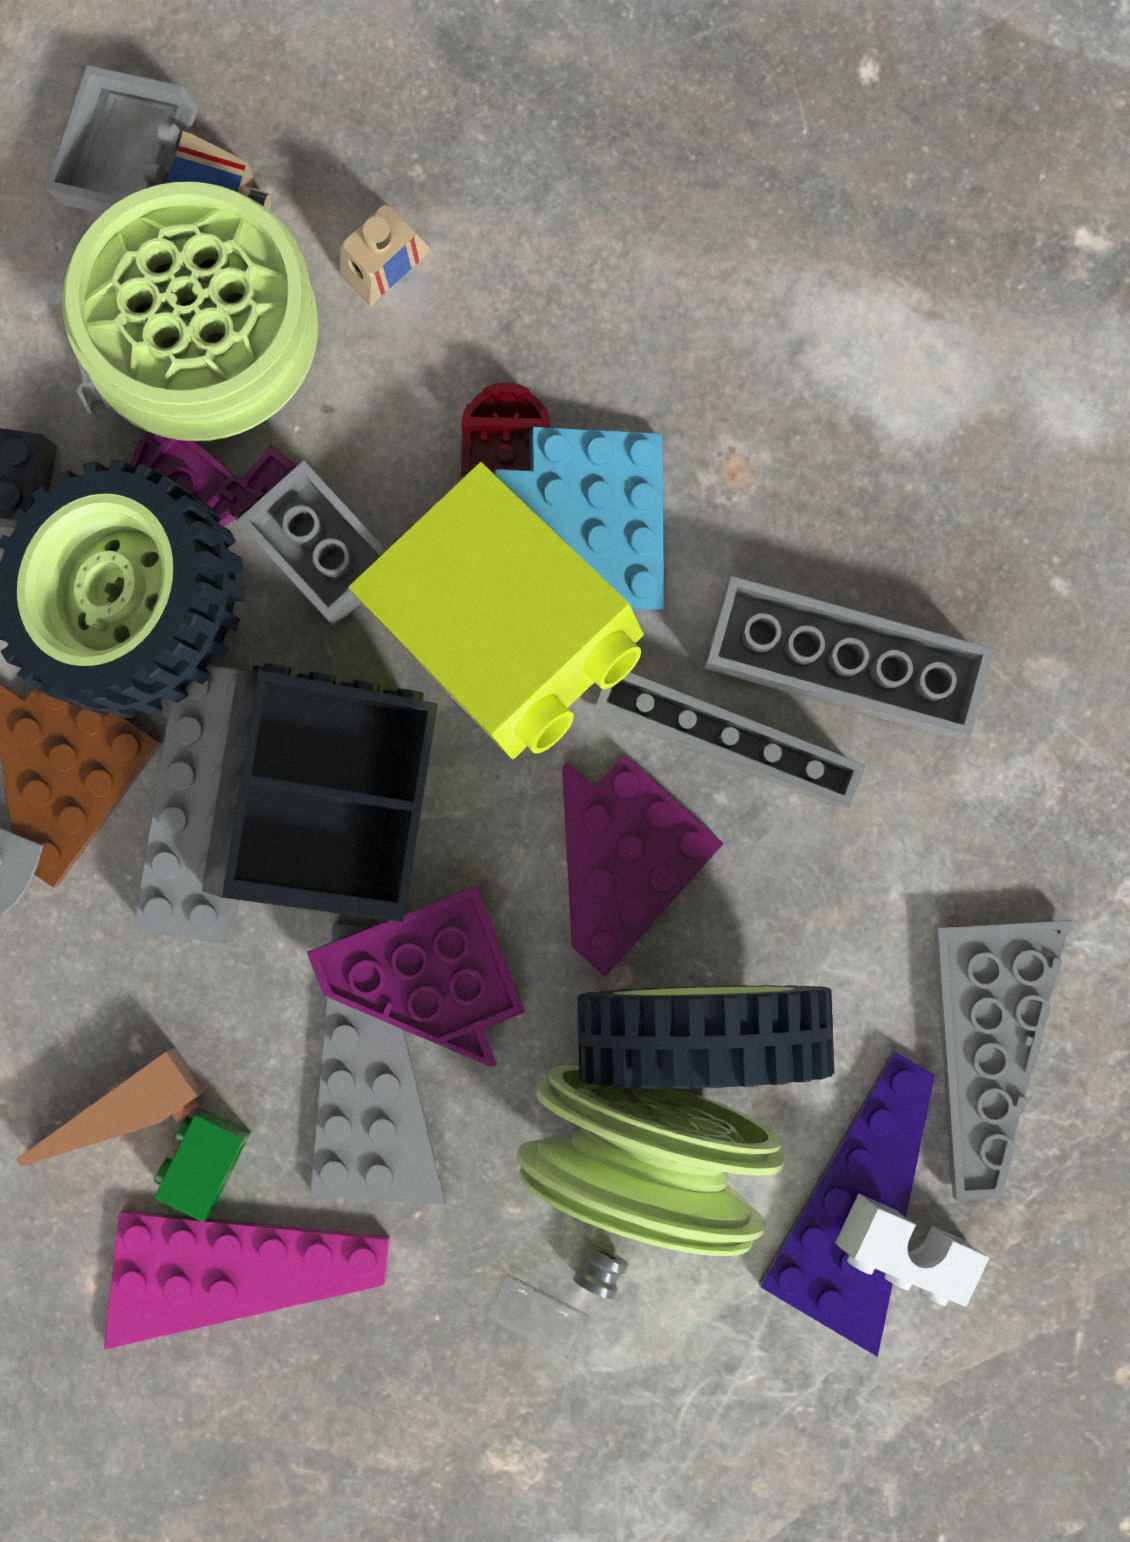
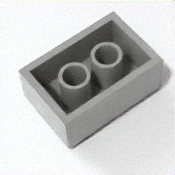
(313, 540)

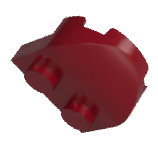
(499, 428)

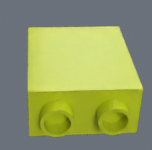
(501, 613)

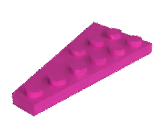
(196, 1274)

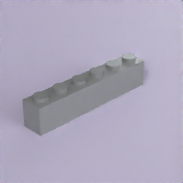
(732, 739)

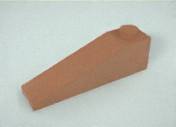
(145, 1099)

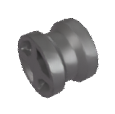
(600, 1271)

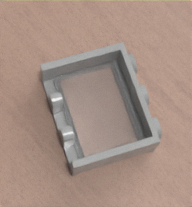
(118, 138)

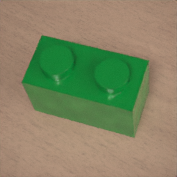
(201, 1164)

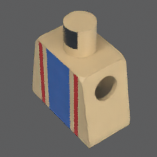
(206, 163)
(383, 252)

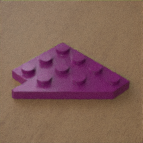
(625, 858)
(428, 975)

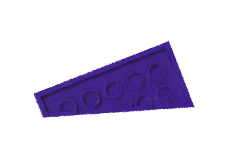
(871, 1160)

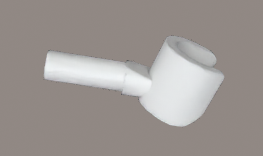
(87, 391)

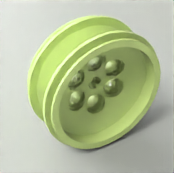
(195, 385)
(650, 1164)

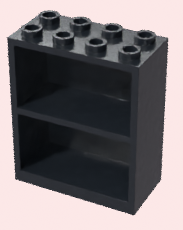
(320, 794)

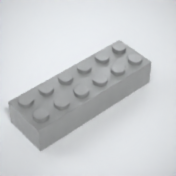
(848, 658)
(183, 817)

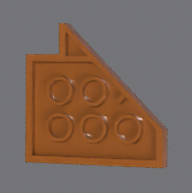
(65, 773)

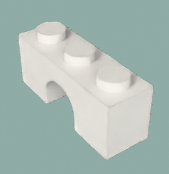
(941, 1266)

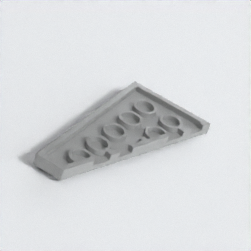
(992, 1024)
(370, 1111)

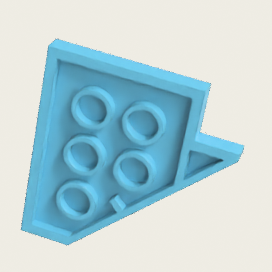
(603, 501)

